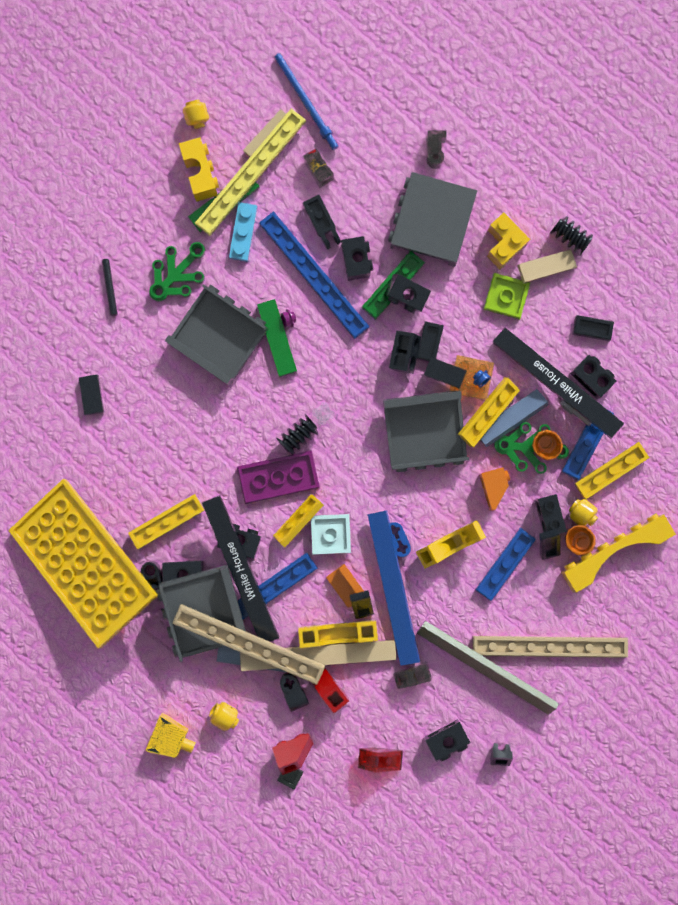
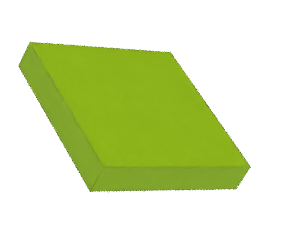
(506, 296)

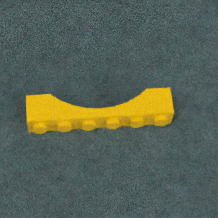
(583, 573)

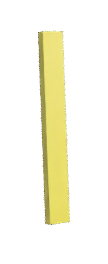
(250, 172)

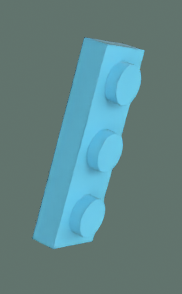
(243, 232)

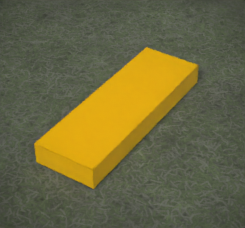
(298, 520)

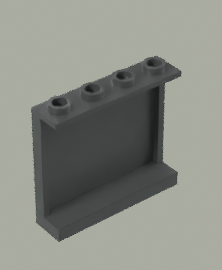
(433, 217)
(218, 334)
(425, 430)
(207, 593)

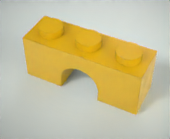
(203, 183)

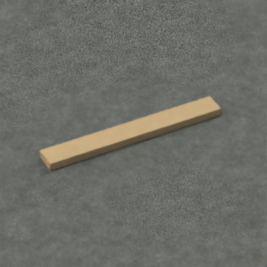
(248, 644)
(551, 646)
(333, 654)

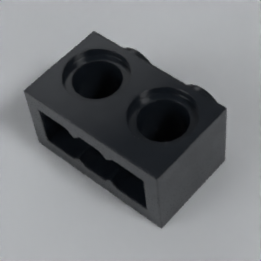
(405, 352)
(589, 381)
(550, 513)

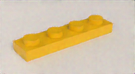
(489, 412)
(611, 470)
(166, 521)

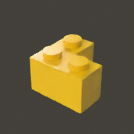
(510, 240)

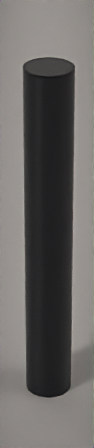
(109, 287)

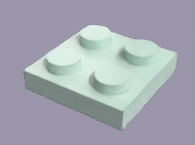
(330, 534)

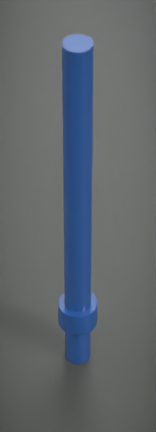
(325, 131)

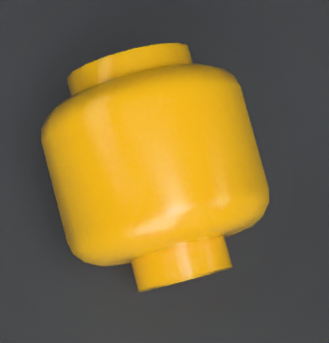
(195, 113)
(583, 512)
(223, 716)

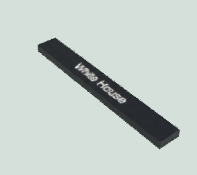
(558, 383)
(240, 568)

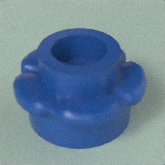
(481, 378)

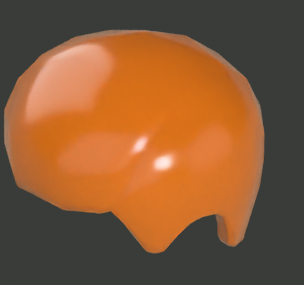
(547, 445)
(580, 540)

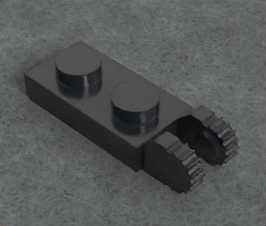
(321, 220)

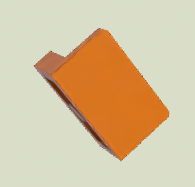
(344, 584)

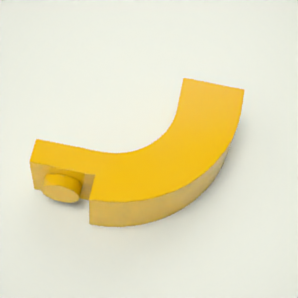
(450, 544)

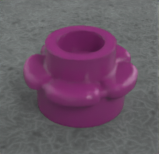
(288, 318)

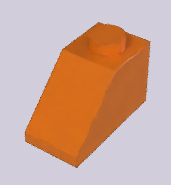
(494, 486)

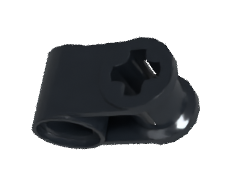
(155, 579)
(294, 694)

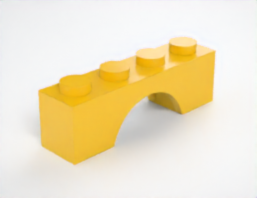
(337, 633)

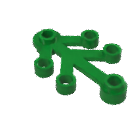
(175, 274)
(525, 447)

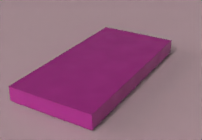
(278, 477)

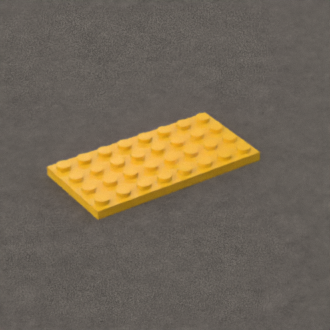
(82, 563)

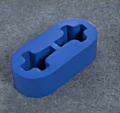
(403, 538)

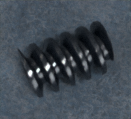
(572, 234)
(298, 435)

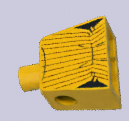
(169, 738)

